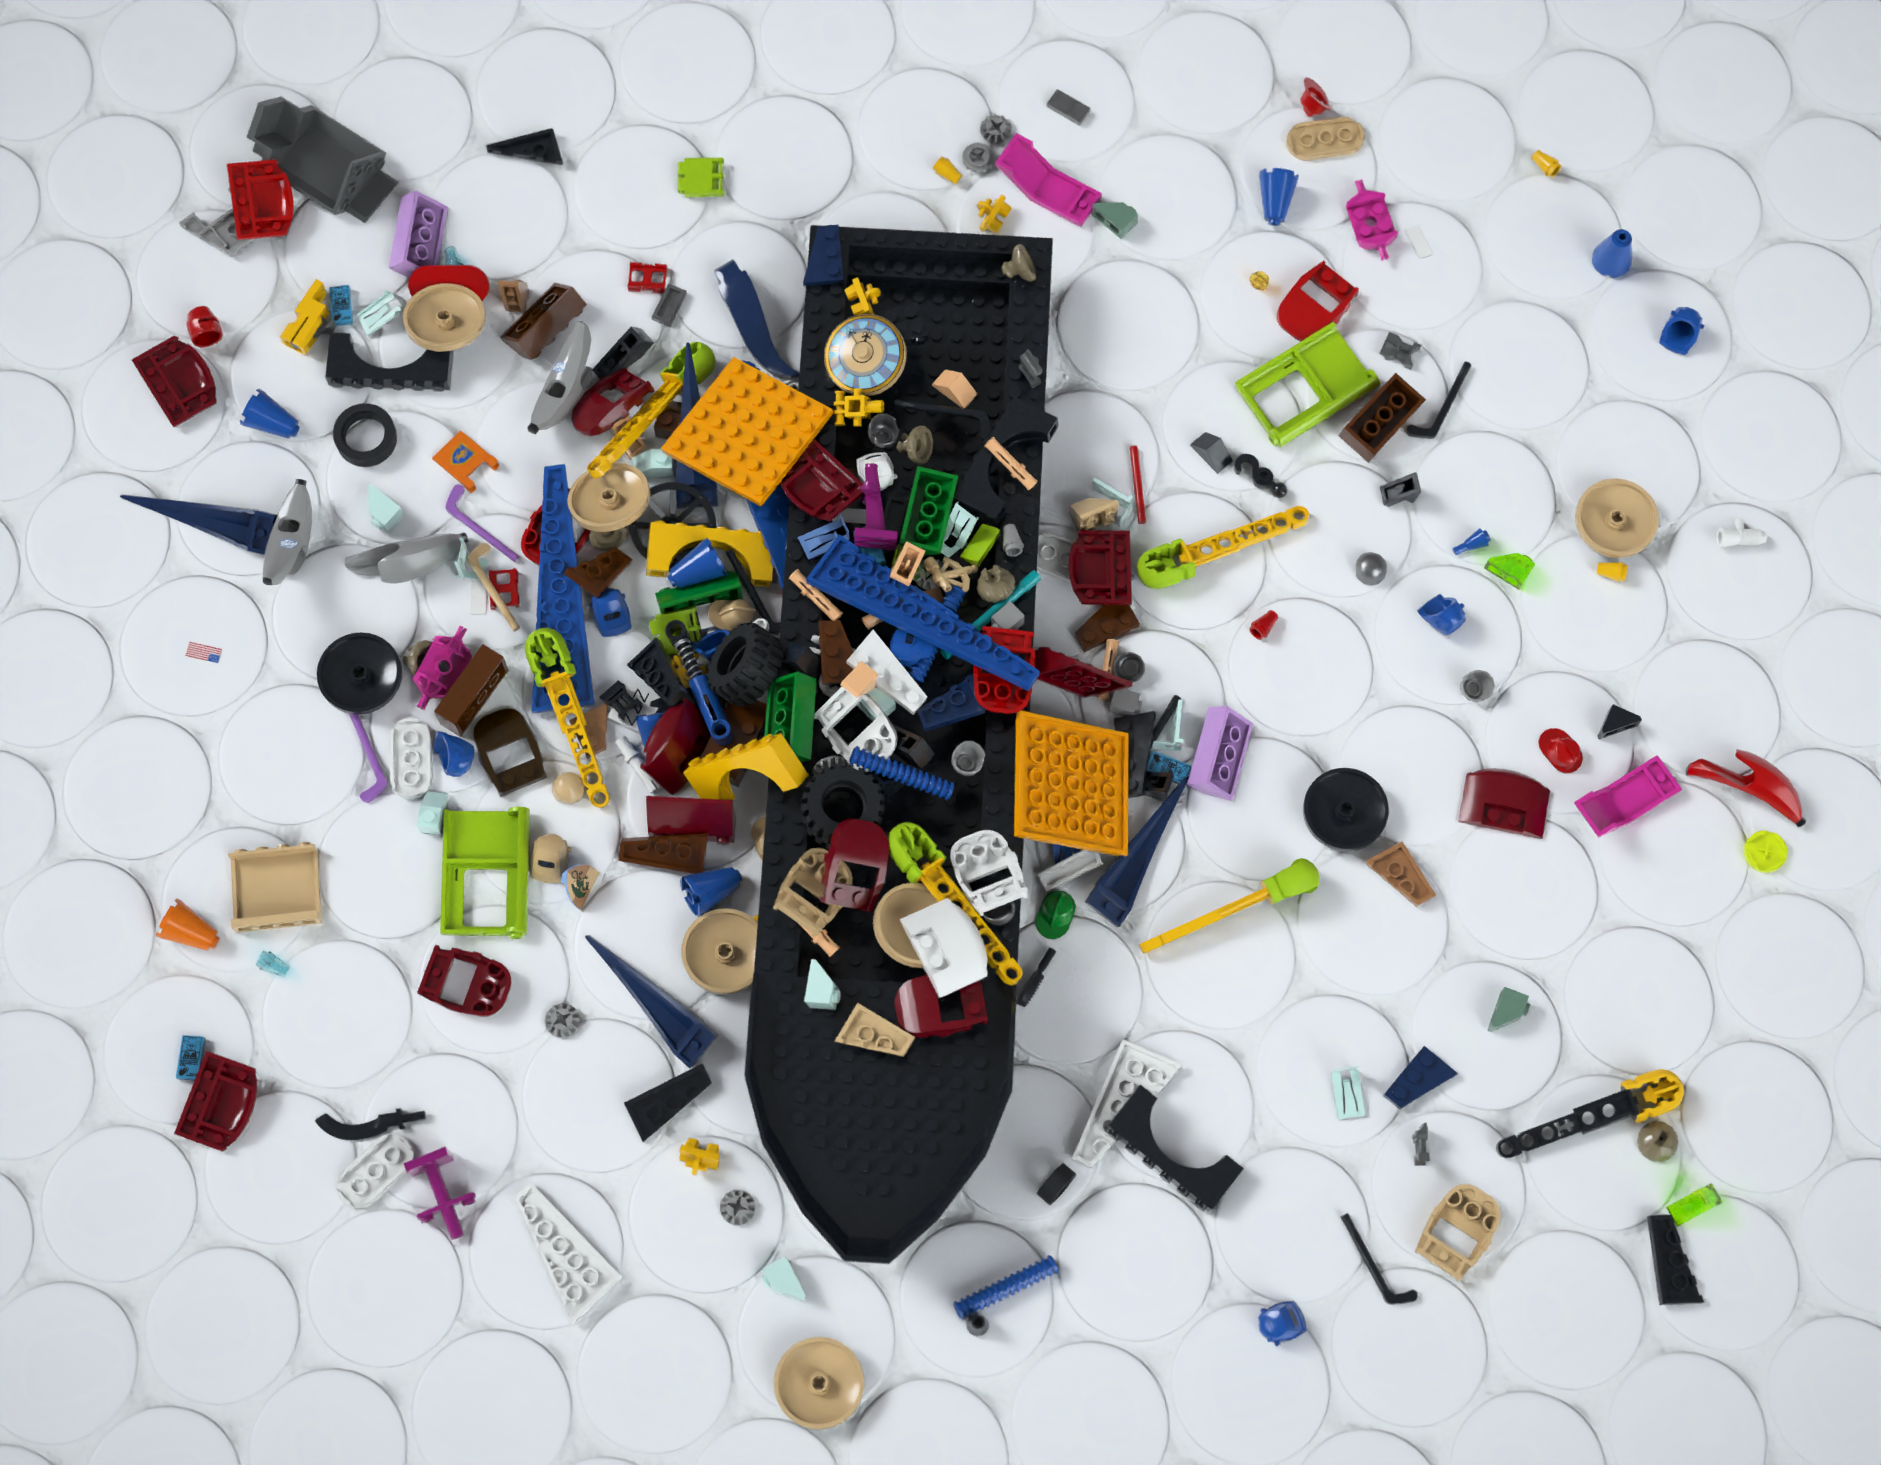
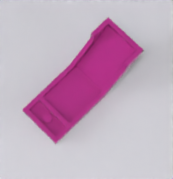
(1044, 184)
(1628, 797)

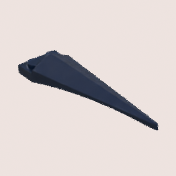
(685, 474)
(236, 525)
(1120, 883)
(678, 1025)

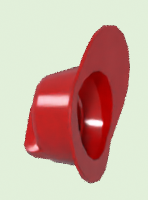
(1313, 98)
(1560, 750)

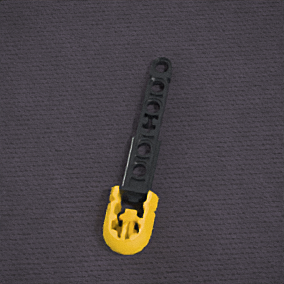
(1624, 1107)

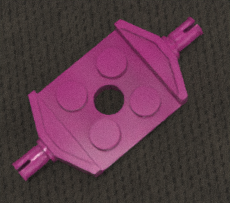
(1371, 206)
(429, 678)

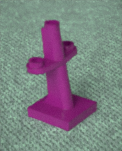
(874, 533)
(430, 1165)

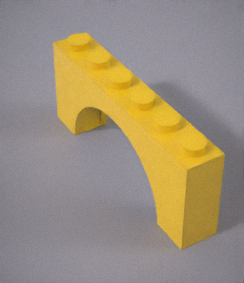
(671, 540)
(768, 756)

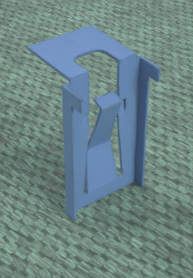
(815, 542)

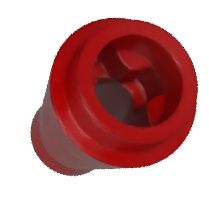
(1262, 626)

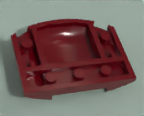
(177, 379)
(821, 484)
(1101, 567)
(673, 743)
(1504, 802)
(218, 1102)

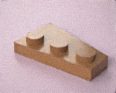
(1402, 873)

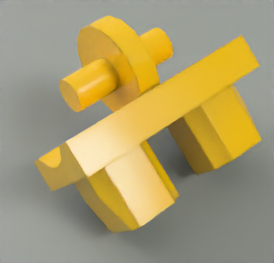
(998, 207)
(858, 290)
(698, 1158)

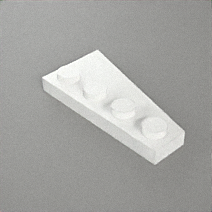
(892, 676)

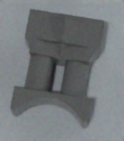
(1391, 346)
(1030, 368)
(1419, 1139)

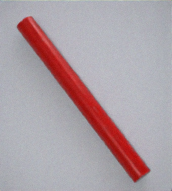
(1137, 484)

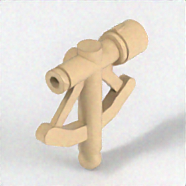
(943, 578)

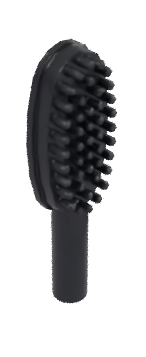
(1035, 979)

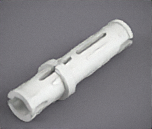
(633, 758)

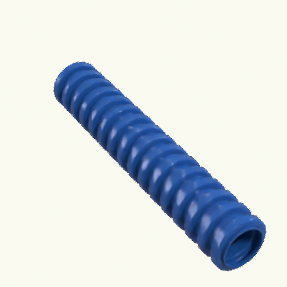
(952, 602)
(902, 773)
(1005, 1287)

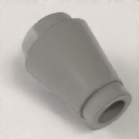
(1011, 540)

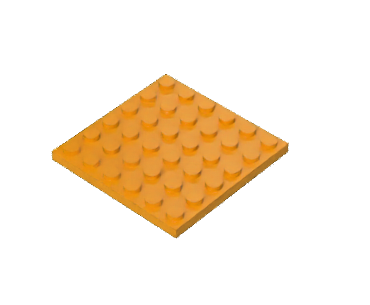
(747, 431)
(1071, 784)

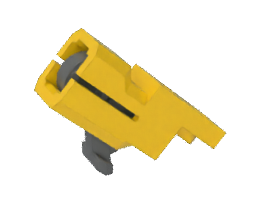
(310, 320)

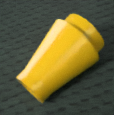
(1547, 164)
(947, 170)
(1615, 570)

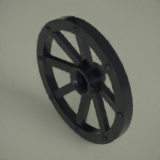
(673, 487)

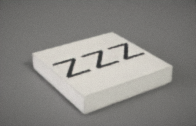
(645, 697)

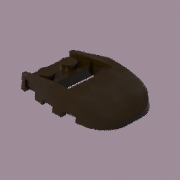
(498, 731)

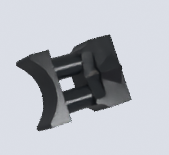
(614, 694)

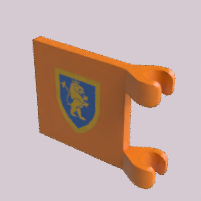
(462, 457)

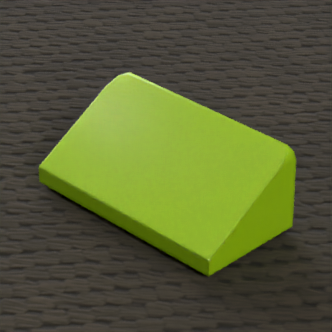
(980, 544)

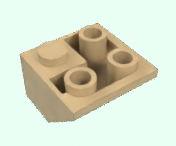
(1093, 513)

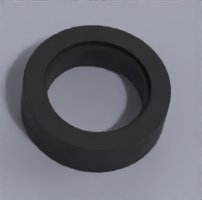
(354, 414)

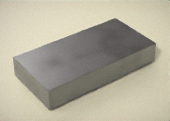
(1068, 107)
(669, 305)

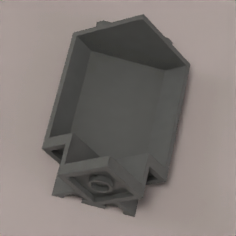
(321, 157)

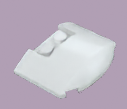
(947, 946)

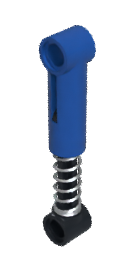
(699, 684)

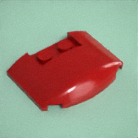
(260, 199)

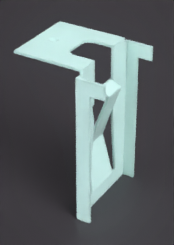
(377, 318)
(1096, 484)
(960, 521)
(463, 554)
(1161, 745)
(1350, 1106)

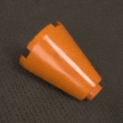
(187, 928)

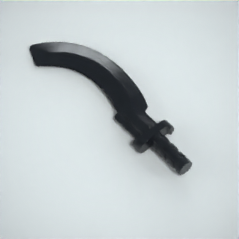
(367, 1129)

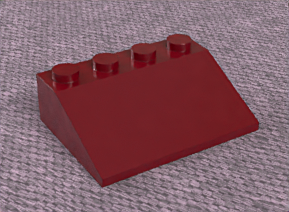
(1075, 675)
(691, 816)

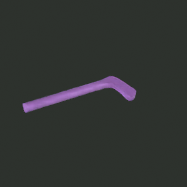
(451, 508)
(381, 781)

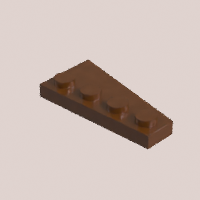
(670, 852)

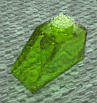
(1511, 568)
(1694, 1204)

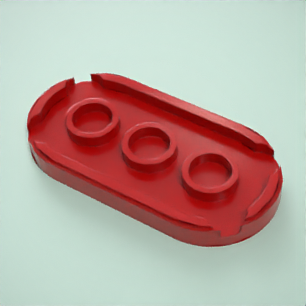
(464, 275)

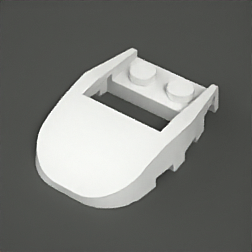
(878, 737)
(981, 856)

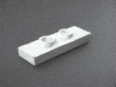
(1069, 869)

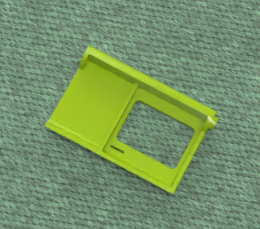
(1328, 369)
(485, 843)

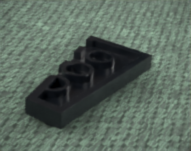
(658, 672)
(1140, 733)
(658, 1105)
(1671, 1266)

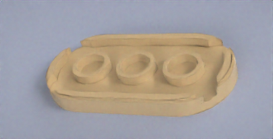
(1325, 138)

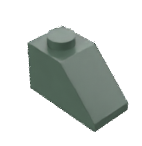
(1116, 217)
(1508, 1009)

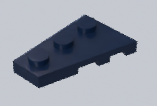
(825, 258)
(951, 707)
(1418, 1078)

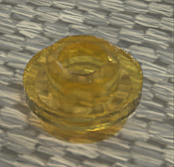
(1259, 280)

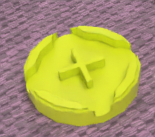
(1765, 851)

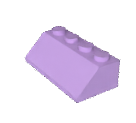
(417, 233)
(1220, 753)

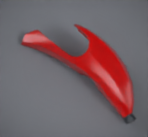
(1764, 783)

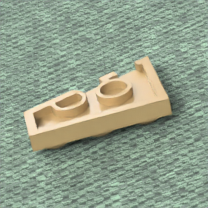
(873, 1032)

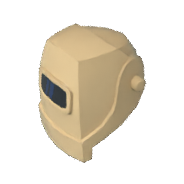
(549, 858)

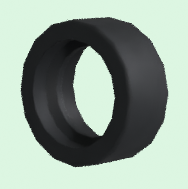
(1056, 1184)

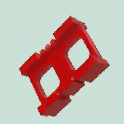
(647, 284)
(511, 587)

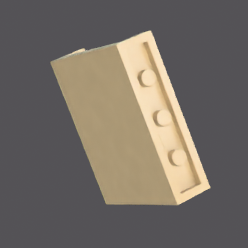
(275, 887)

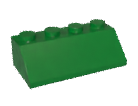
(928, 510)
(706, 592)
(792, 712)

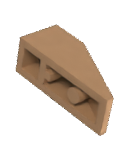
(514, 295)

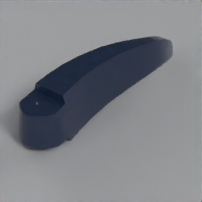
(745, 308)

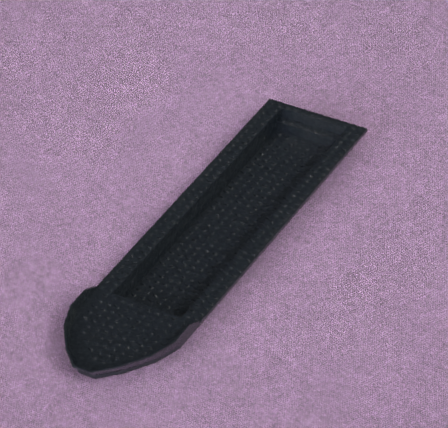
(859, 1133)

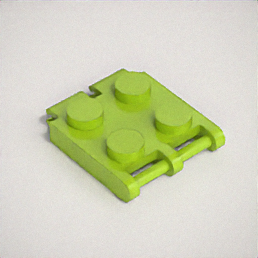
(699, 177)
(660, 622)

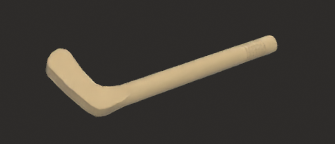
(472, 560)

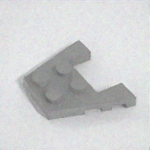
(218, 234)

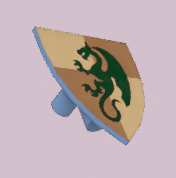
(579, 883)

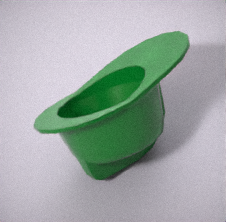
(1055, 914)

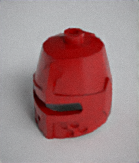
(203, 327)

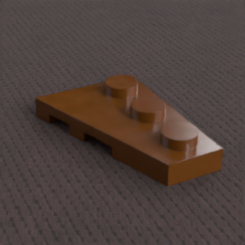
(600, 572)
(1106, 624)
(834, 652)

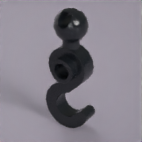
(1261, 477)

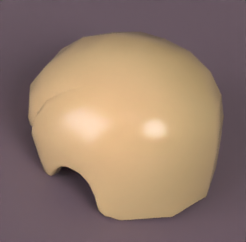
(568, 788)

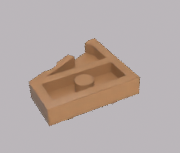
(596, 728)

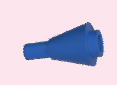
(1477, 540)

